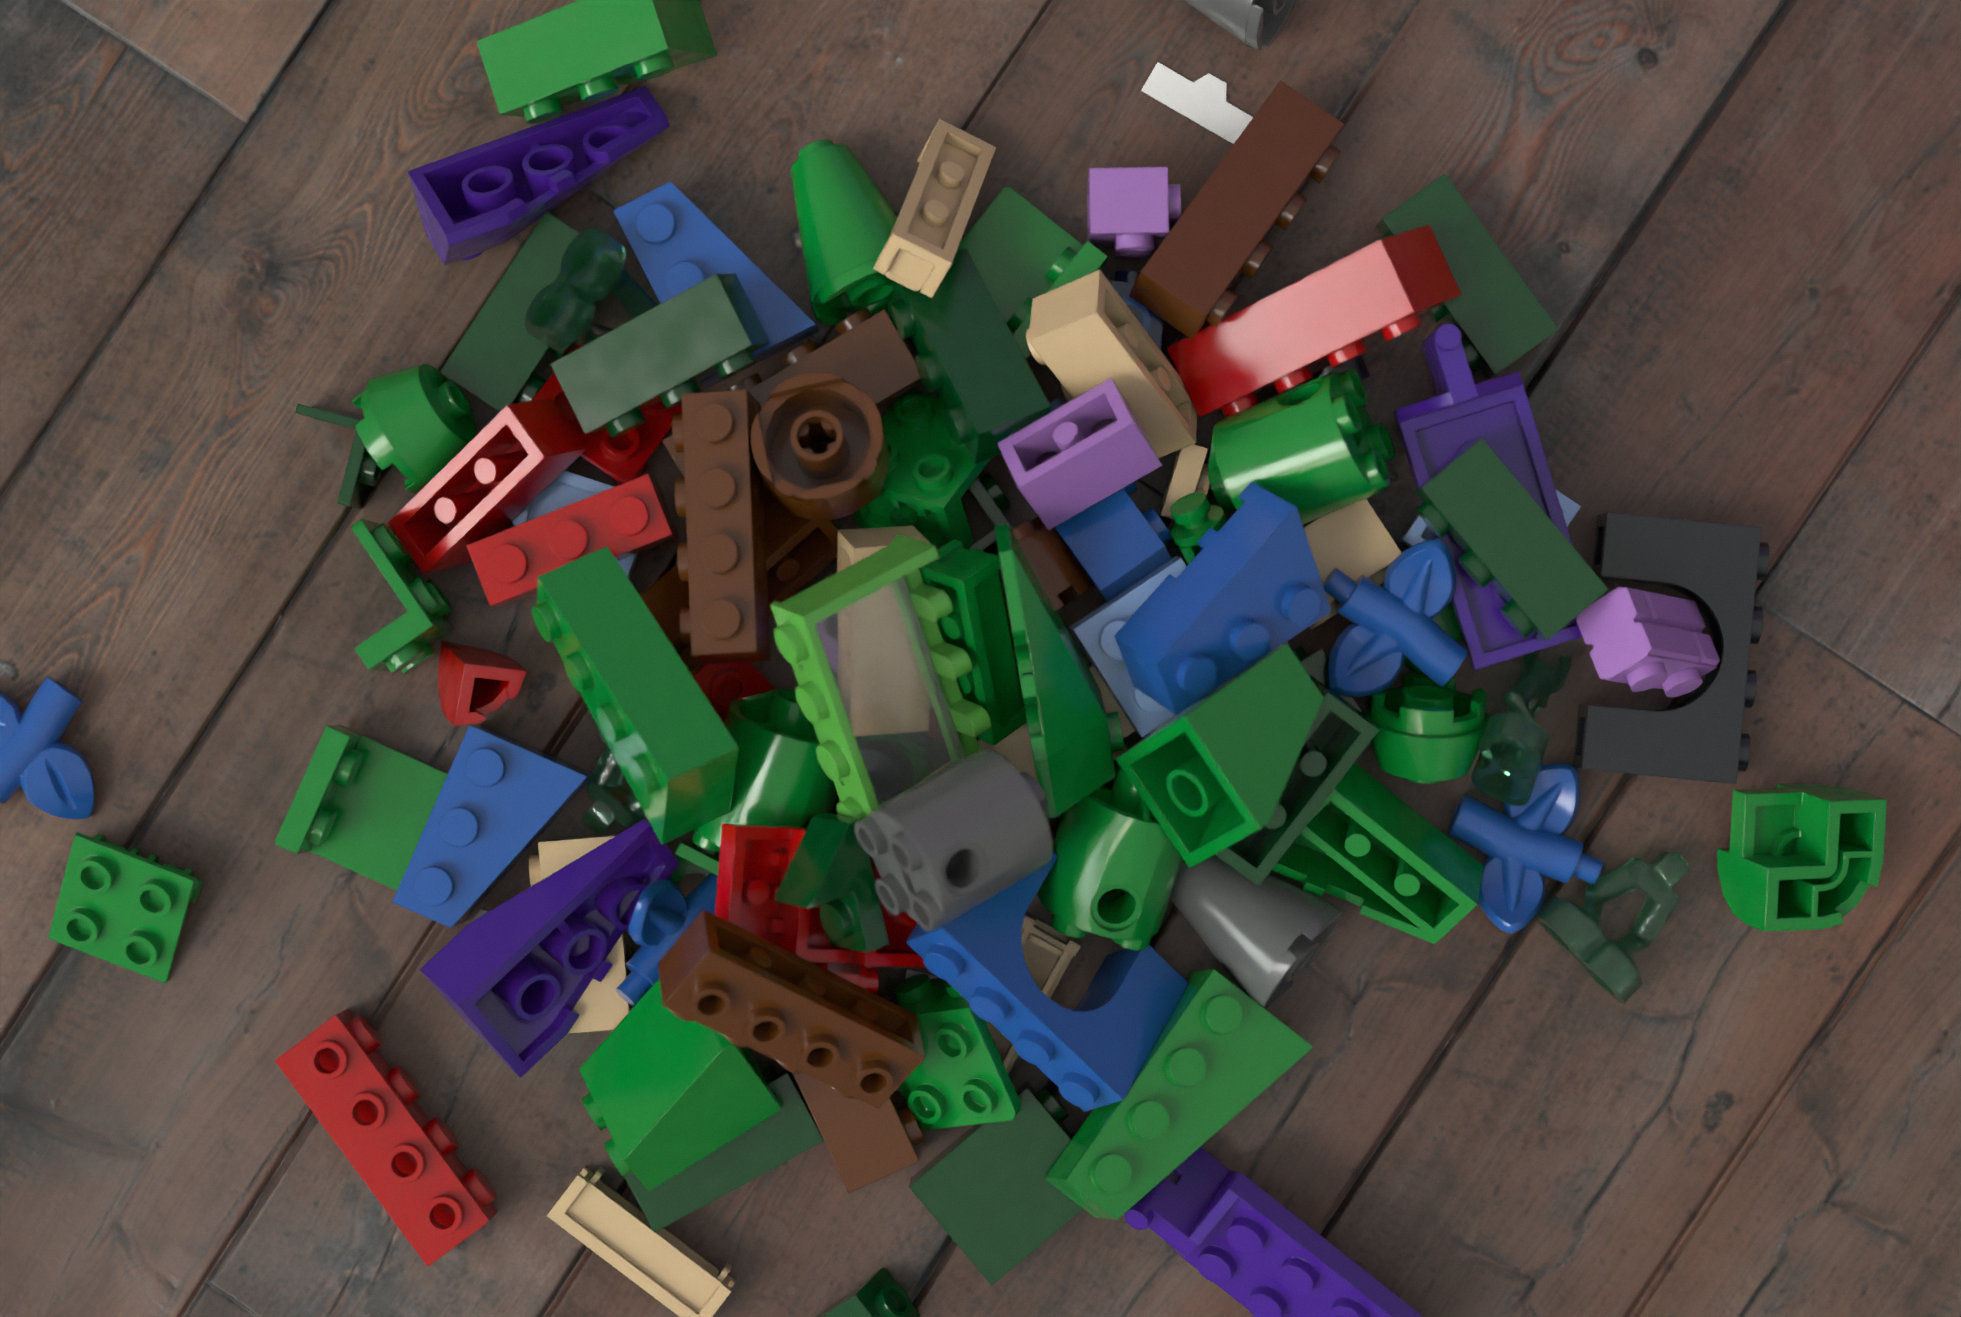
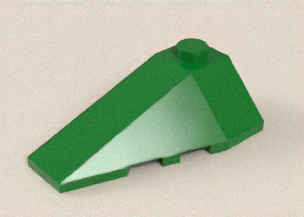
(1062, 700)

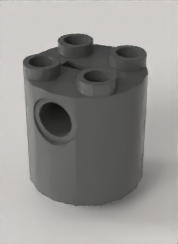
(957, 839)

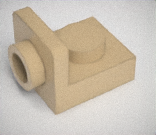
(1187, 477)

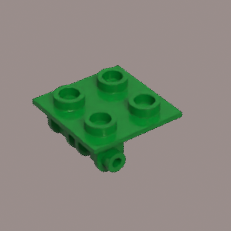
(123, 906)

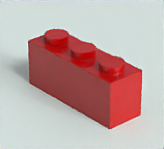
(487, 484)
(623, 518)

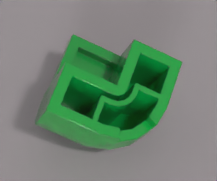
(1801, 854)

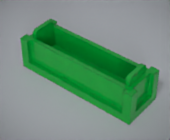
(982, 631)

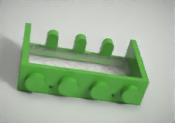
(879, 676)

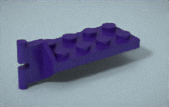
(1439, 431)
(1257, 1246)

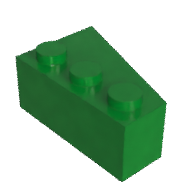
(590, 52)
(1384, 859)

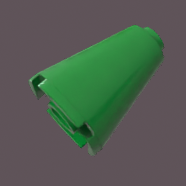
(841, 231)

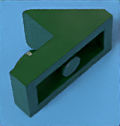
(837, 874)

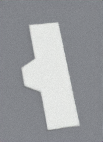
(1198, 100)

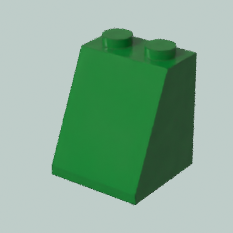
(1226, 757)
(671, 1091)

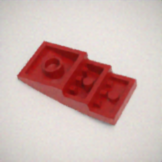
(749, 875)

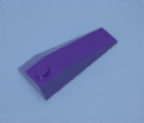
(509, 183)
(535, 955)

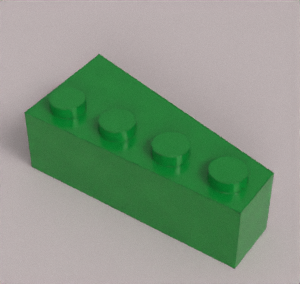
(638, 694)
(1199, 1075)

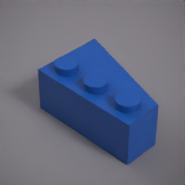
(483, 821)

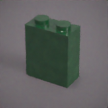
(993, 1185)

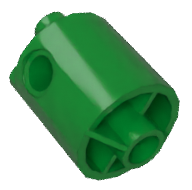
(1305, 447)
(775, 768)
(1110, 868)

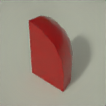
(475, 682)

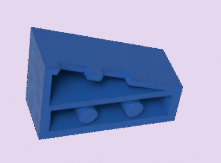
(684, 248)
(1116, 540)
(1227, 607)

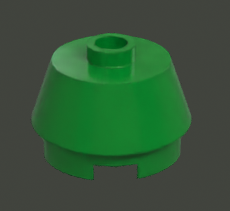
(414, 422)
(1427, 729)

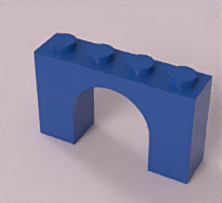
(1085, 1050)

